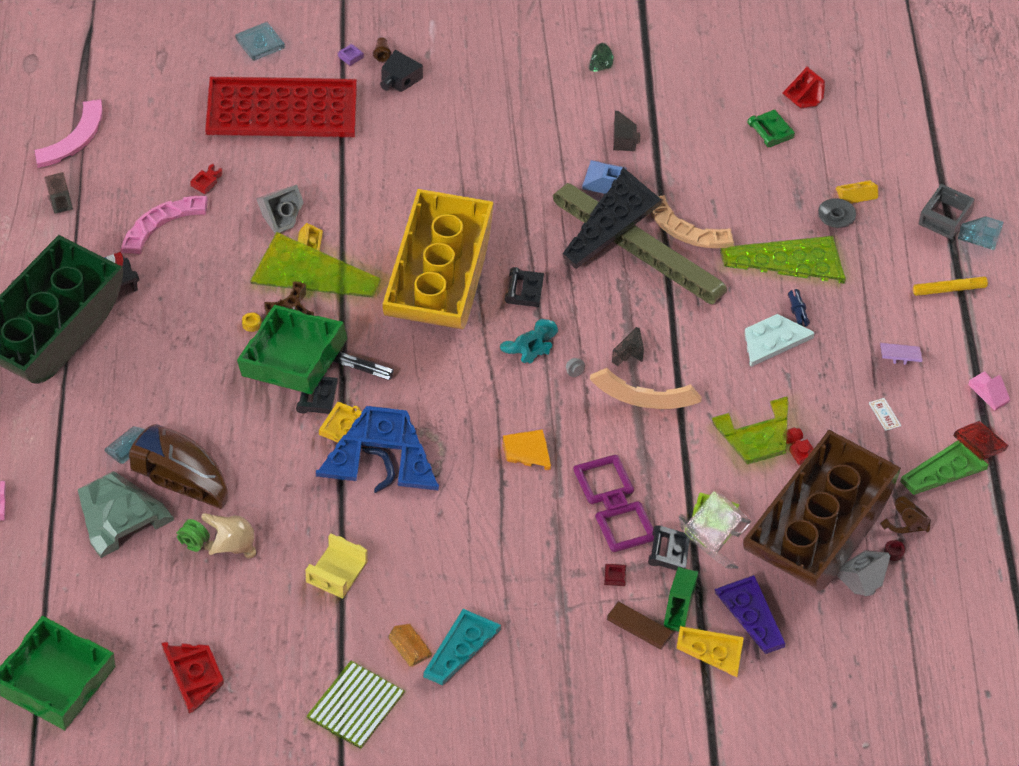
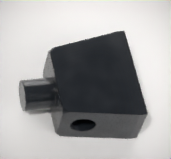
(400, 72)

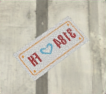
(884, 414)

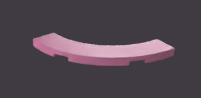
(76, 140)
(157, 217)

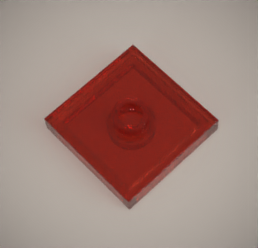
(980, 440)

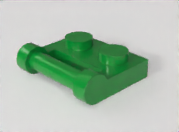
(775, 125)

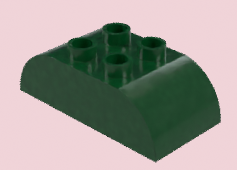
(55, 308)

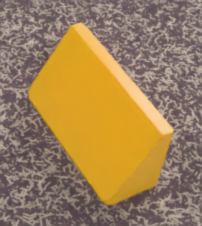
(858, 191)
(310, 236)

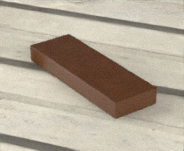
(639, 625)

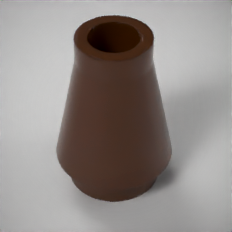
(382, 50)

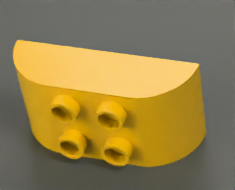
(439, 259)

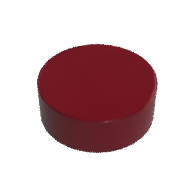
(895, 549)

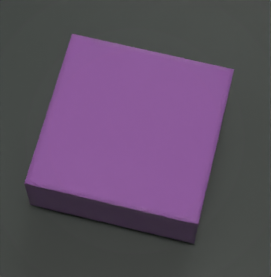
(350, 54)

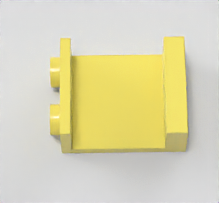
(337, 566)

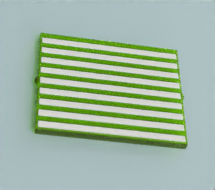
(355, 704)

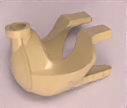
(233, 535)

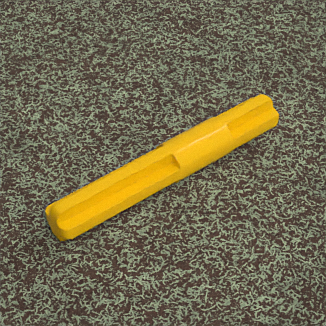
(950, 286)

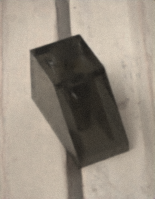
(624, 133)

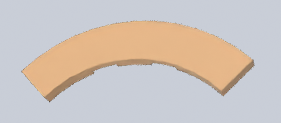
(689, 233)
(644, 397)

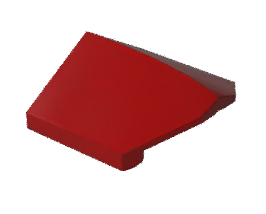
(806, 89)

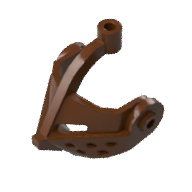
(912, 515)

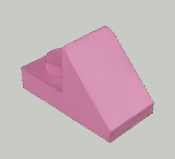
(990, 390)

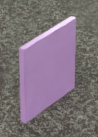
(901, 352)

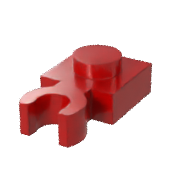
(207, 180)

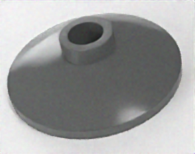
(837, 213)

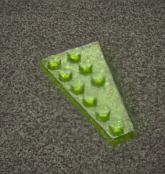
(791, 257)
(293, 261)

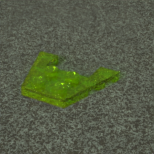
(760, 439)

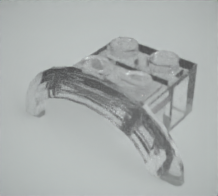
(714, 525)

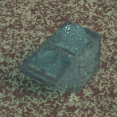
(981, 232)

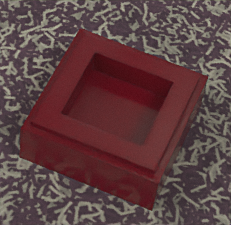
(615, 575)

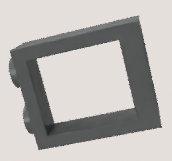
(940, 223)

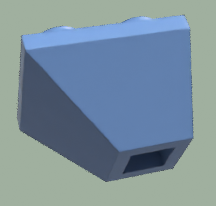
(600, 176)

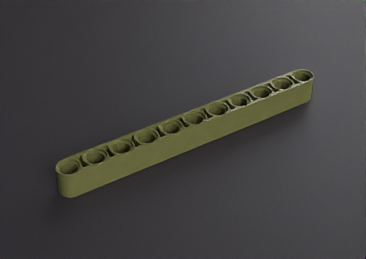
(647, 249)

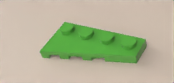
(944, 467)

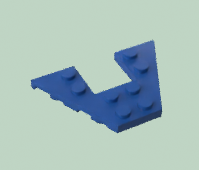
(386, 430)

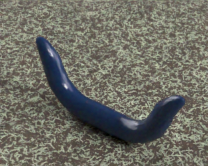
(388, 466)

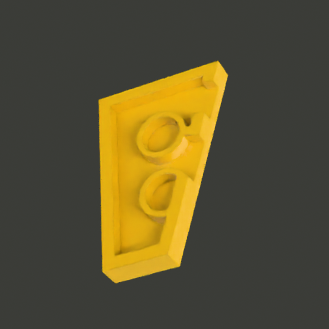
(711, 647)

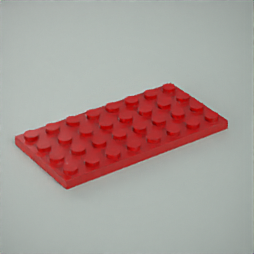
(281, 107)

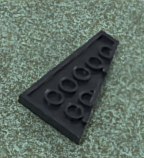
(614, 214)

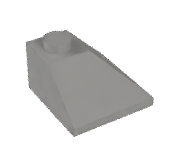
(865, 572)

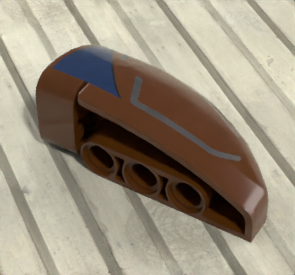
(178, 465)

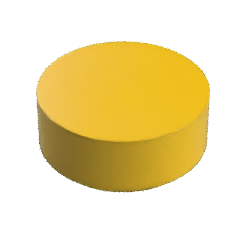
(251, 322)

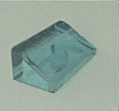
(121, 447)

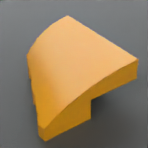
(527, 448)

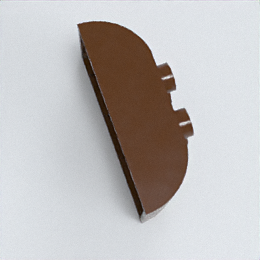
(823, 511)

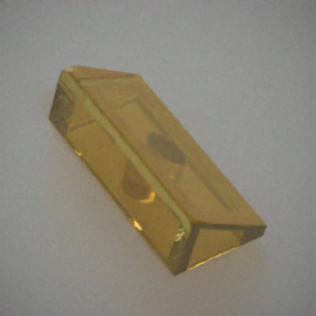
(409, 644)

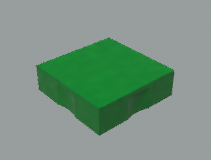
(292, 349)
(54, 672)

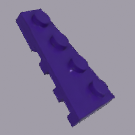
(751, 610)

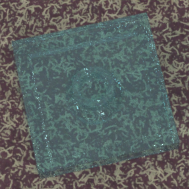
(259, 41)

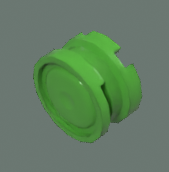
(193, 535)

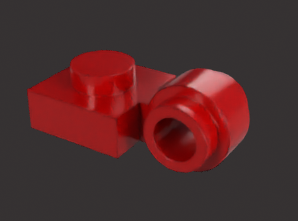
(798, 448)

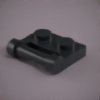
(531, 287)
(323, 397)
(676, 548)

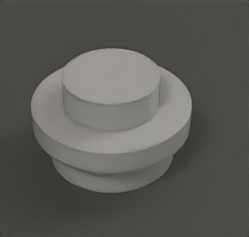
(575, 367)

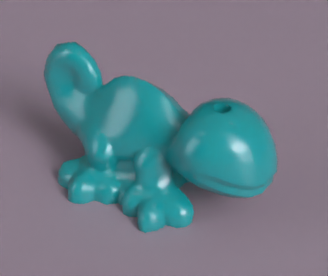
(530, 342)

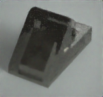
(58, 192)
(631, 345)

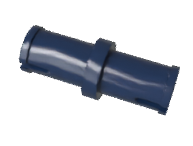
(798, 307)

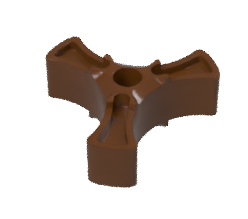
(292, 301)

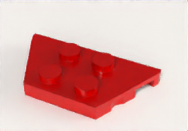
(194, 672)

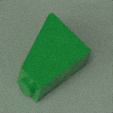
(680, 598)

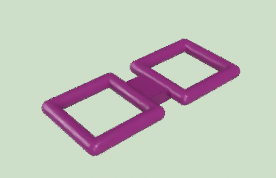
(614, 503)

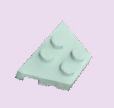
(773, 338)

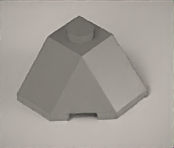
(281, 208)

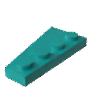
(461, 643)

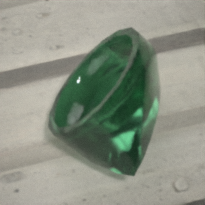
(601, 58)

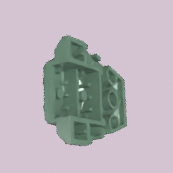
(117, 508)

